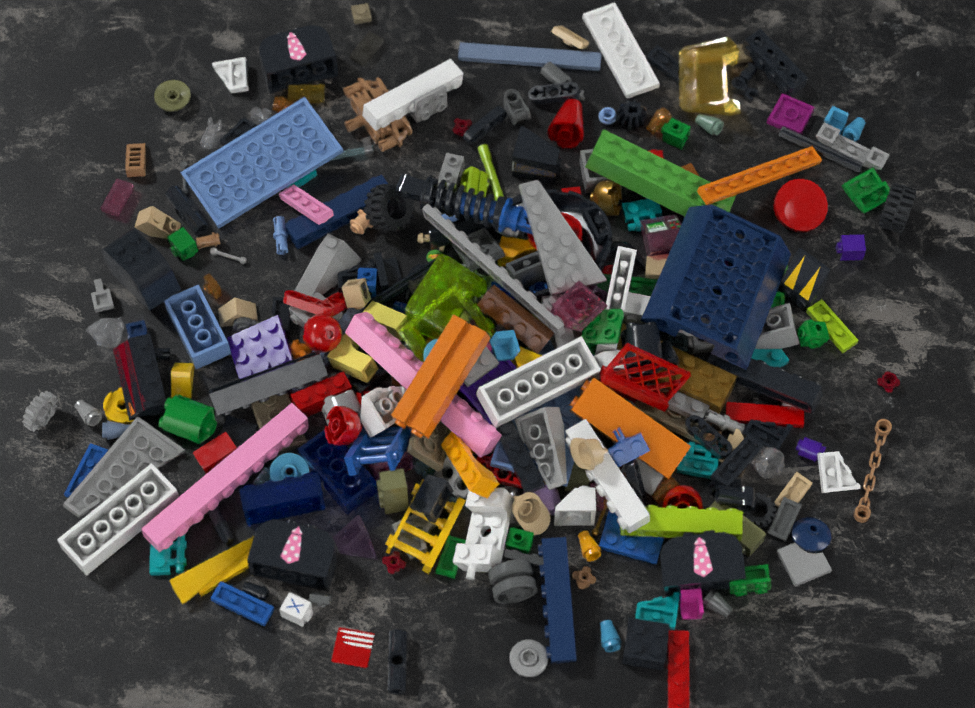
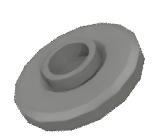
(528, 658)

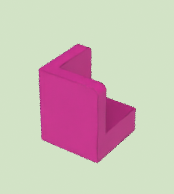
(691, 604)

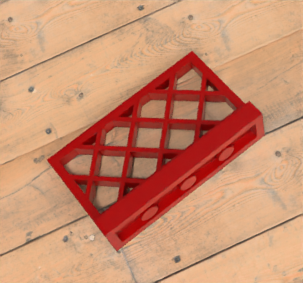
(635, 387)

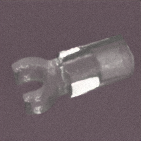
(210, 134)

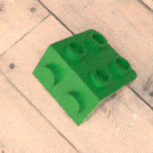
(603, 329)
(756, 581)

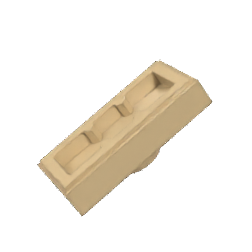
(570, 38)
(794, 489)

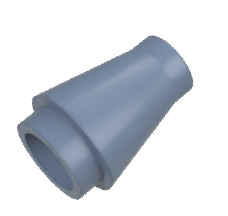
(113, 429)

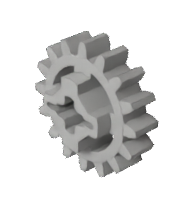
(40, 411)

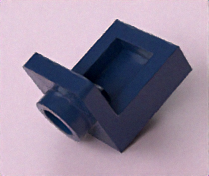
(136, 329)

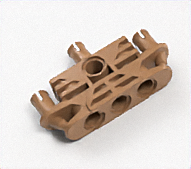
(391, 131)

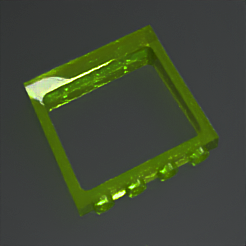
(415, 339)

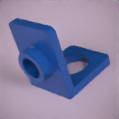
(371, 276)

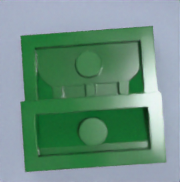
(867, 190)

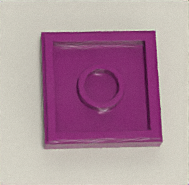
(790, 113)

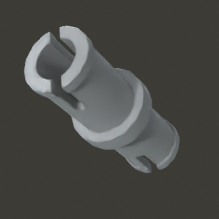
(724, 422)

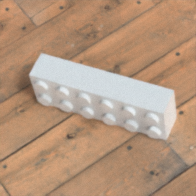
(538, 382)
(118, 519)

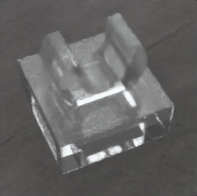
(259, 116)

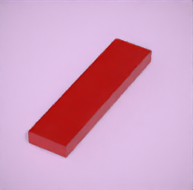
(765, 413)

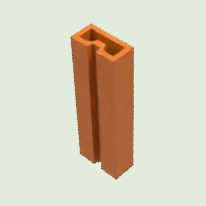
(440, 377)
(609, 411)

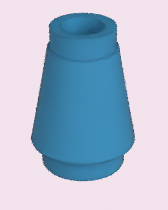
(854, 129)
(609, 636)

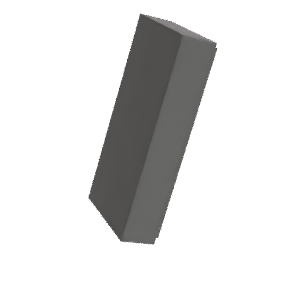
(784, 519)

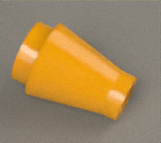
(589, 548)

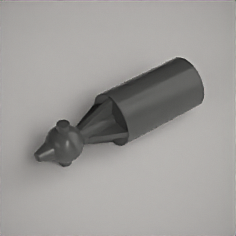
(555, 76)

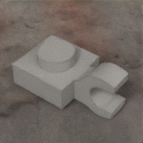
(101, 298)

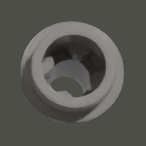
(88, 413)

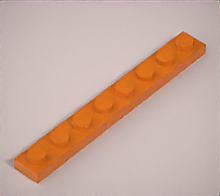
(759, 175)

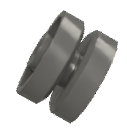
(512, 581)

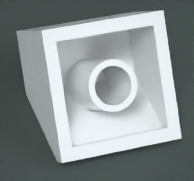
(577, 508)

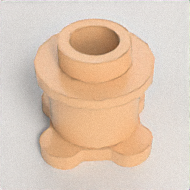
(360, 223)

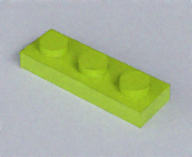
(838, 332)

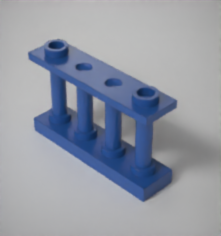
(365, 446)

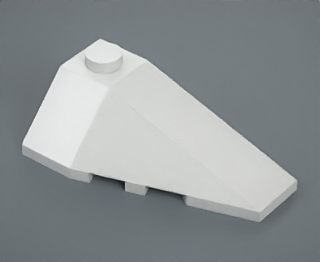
(378, 407)

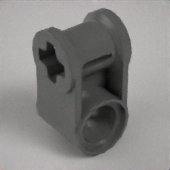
(515, 109)

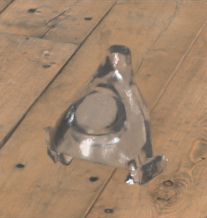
(107, 332)
(769, 462)

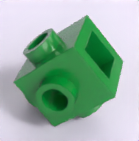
(813, 334)

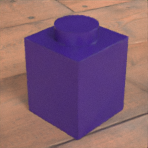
(851, 247)

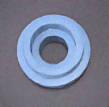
(607, 111)

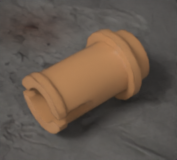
(209, 240)

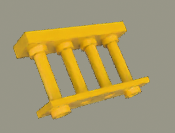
(435, 541)

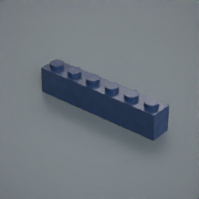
(344, 207)
(558, 598)

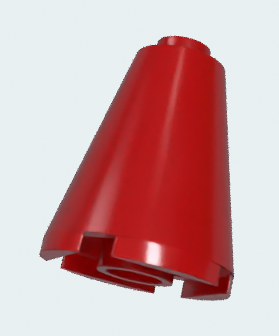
(567, 125)

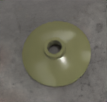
(172, 89)

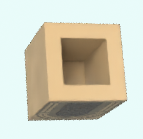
(356, 293)

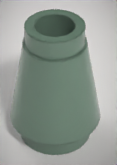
(710, 124)

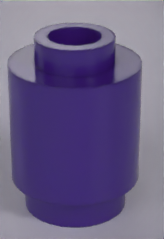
(809, 448)

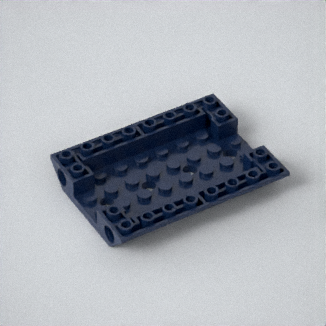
(698, 266)

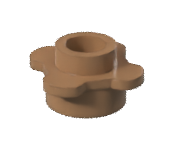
(584, 583)

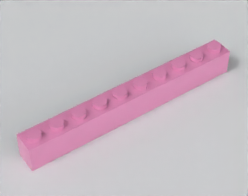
(404, 365)
(225, 477)

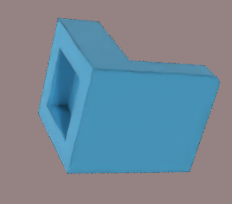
(837, 118)
(505, 345)

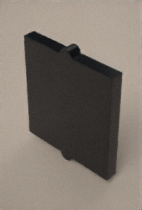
(238, 430)

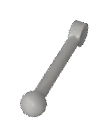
(214, 251)

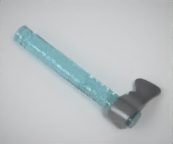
(367, 149)

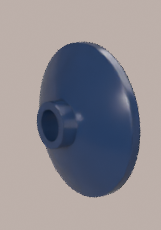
(808, 539)

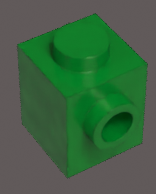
(675, 133)
(182, 244)
(519, 540)

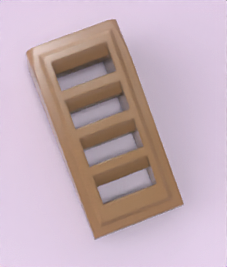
(135, 171)

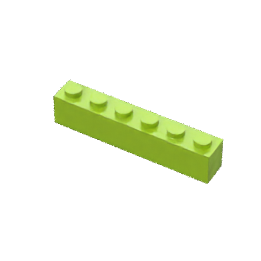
(674, 522)

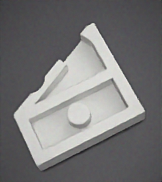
(233, 74)
(834, 473)

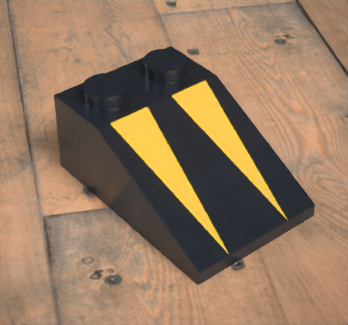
(804, 280)

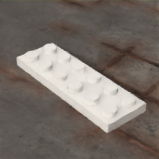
(620, 50)

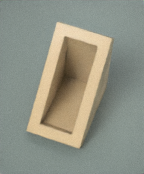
(234, 309)

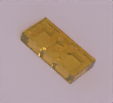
(312, 93)

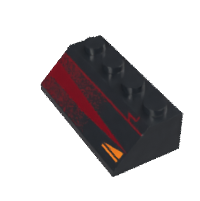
(140, 377)

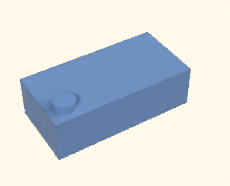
(197, 327)

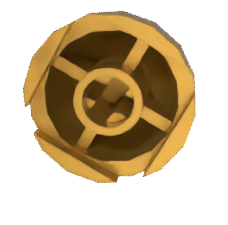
(606, 196)

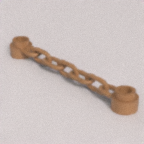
(863, 508)

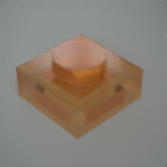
(212, 286)

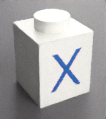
(296, 609)

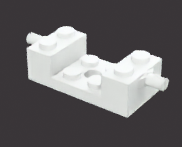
(482, 552)

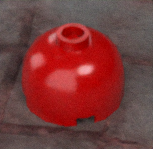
(322, 333)
(343, 426)
(683, 497)

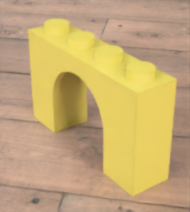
(357, 364)

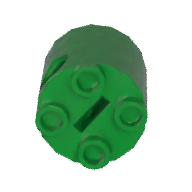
(188, 419)

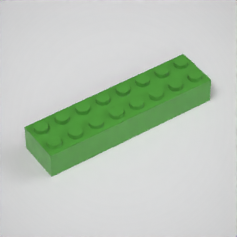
(648, 174)

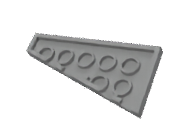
(559, 249)
(124, 460)

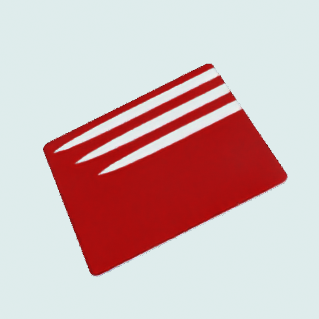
(352, 647)

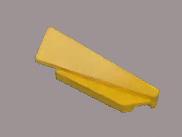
(209, 573)

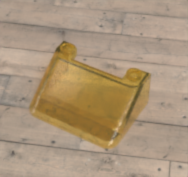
(705, 77)

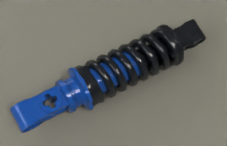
(467, 205)

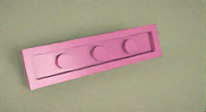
(306, 204)

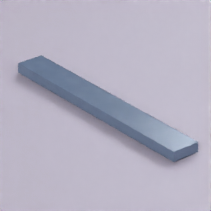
(529, 56)

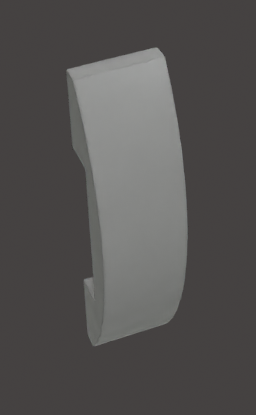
(871, 158)

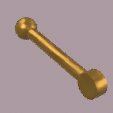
(595, 532)

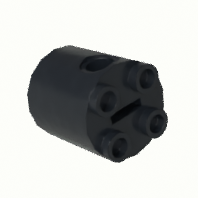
(646, 338)

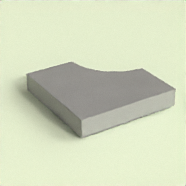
(410, 539)
(803, 565)

